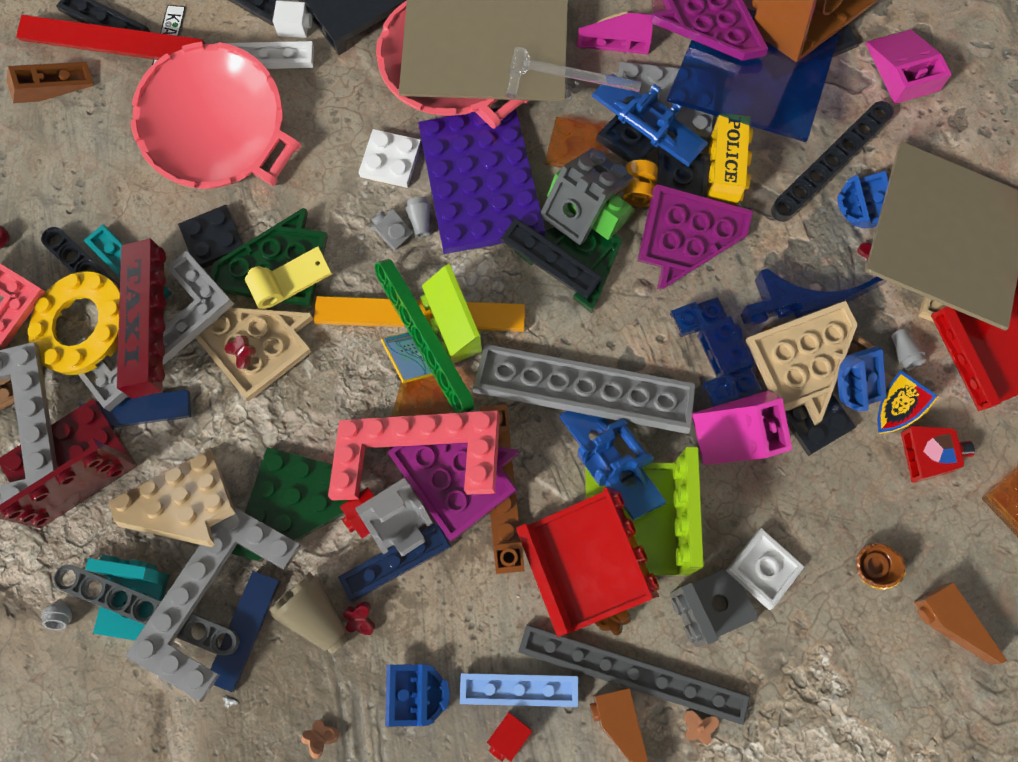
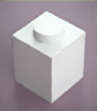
(291, 19)

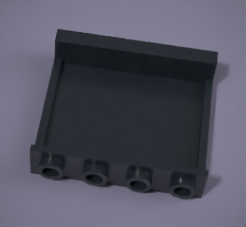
(346, 18)

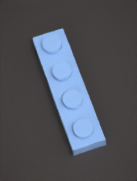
(519, 690)

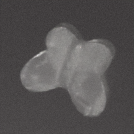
(571, 87)

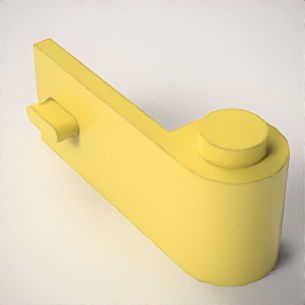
(277, 285)

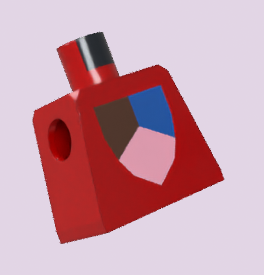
(934, 451)

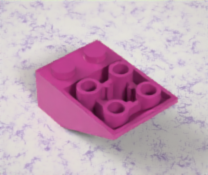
(908, 65)
(743, 429)

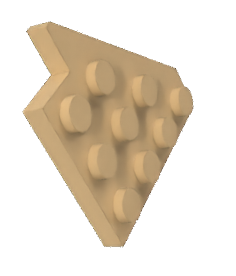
(270, 333)
(804, 357)
(178, 502)

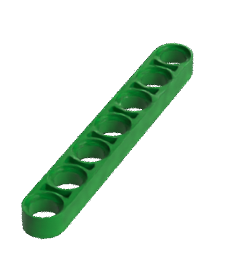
(424, 337)

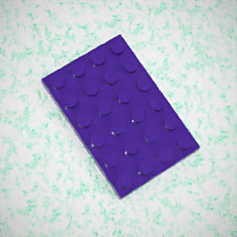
(478, 179)

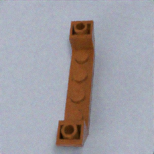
(504, 518)

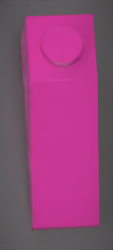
(622, 34)

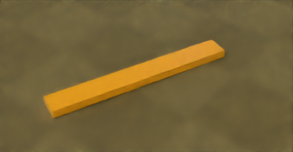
(382, 313)

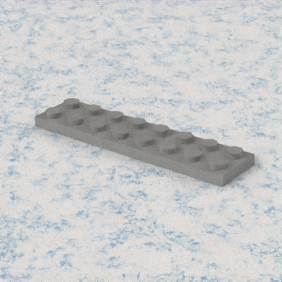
(585, 388)

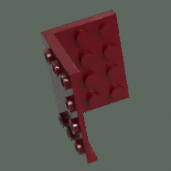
(87, 461)

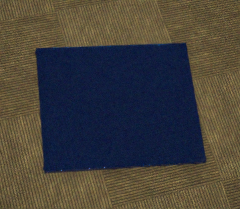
(759, 91)

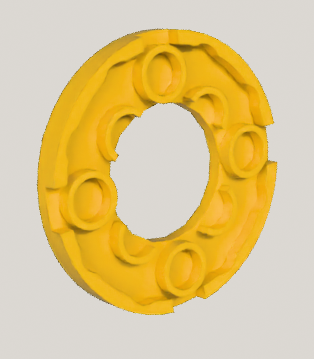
(61, 295)

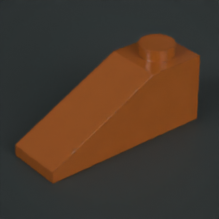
(46, 81)
(953, 617)
(619, 721)

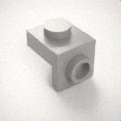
(390, 228)

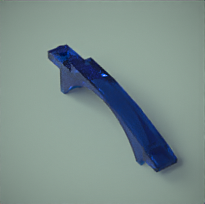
(784, 298)

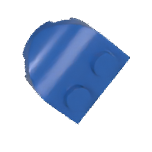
(863, 199)
(862, 379)
(414, 695)

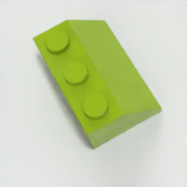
(451, 315)

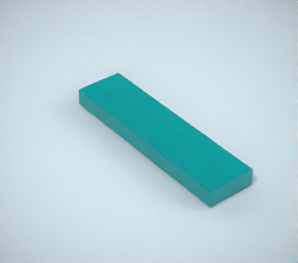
(108, 248)

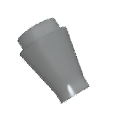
(419, 215)
(908, 351)

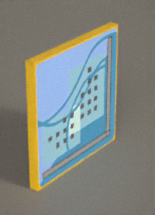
(406, 357)

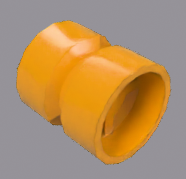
(640, 189)

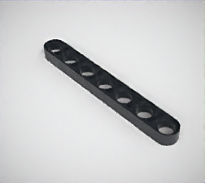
(827, 170)
(64, 247)

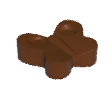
(615, 623)

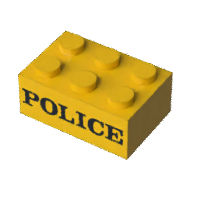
(729, 161)

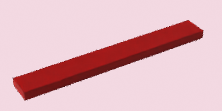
(99, 38)

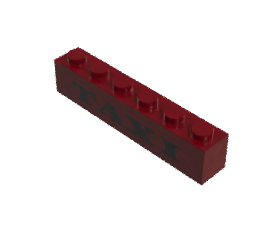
(141, 319)

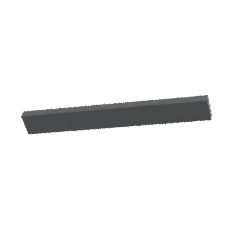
(635, 674)

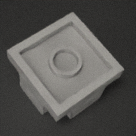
(395, 518)

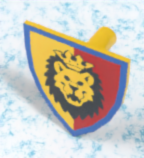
(904, 404)

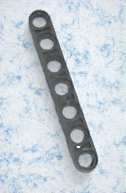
(134, 602)

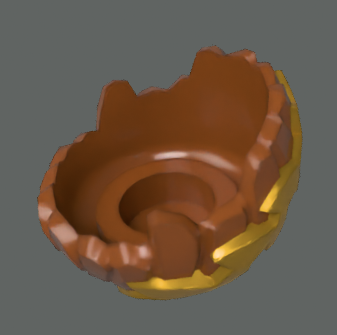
(880, 566)

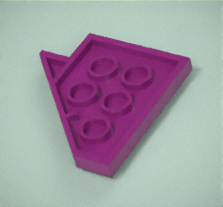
(714, 23)
(688, 231)
(439, 481)

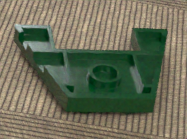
(594, 253)

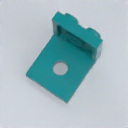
(133, 574)

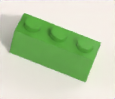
(612, 216)

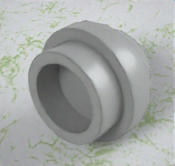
(56, 615)

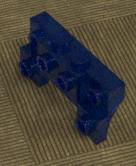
(723, 347)

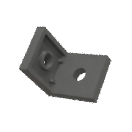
(587, 185)
(702, 621)

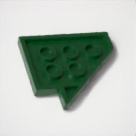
(270, 250)
(291, 497)

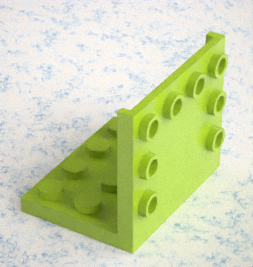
(674, 530)

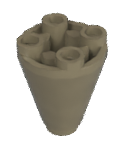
(311, 614)

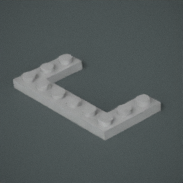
(207, 306)
(32, 412)
(153, 644)

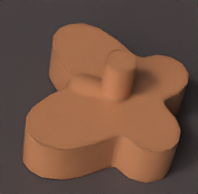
(699, 728)
(319, 737)

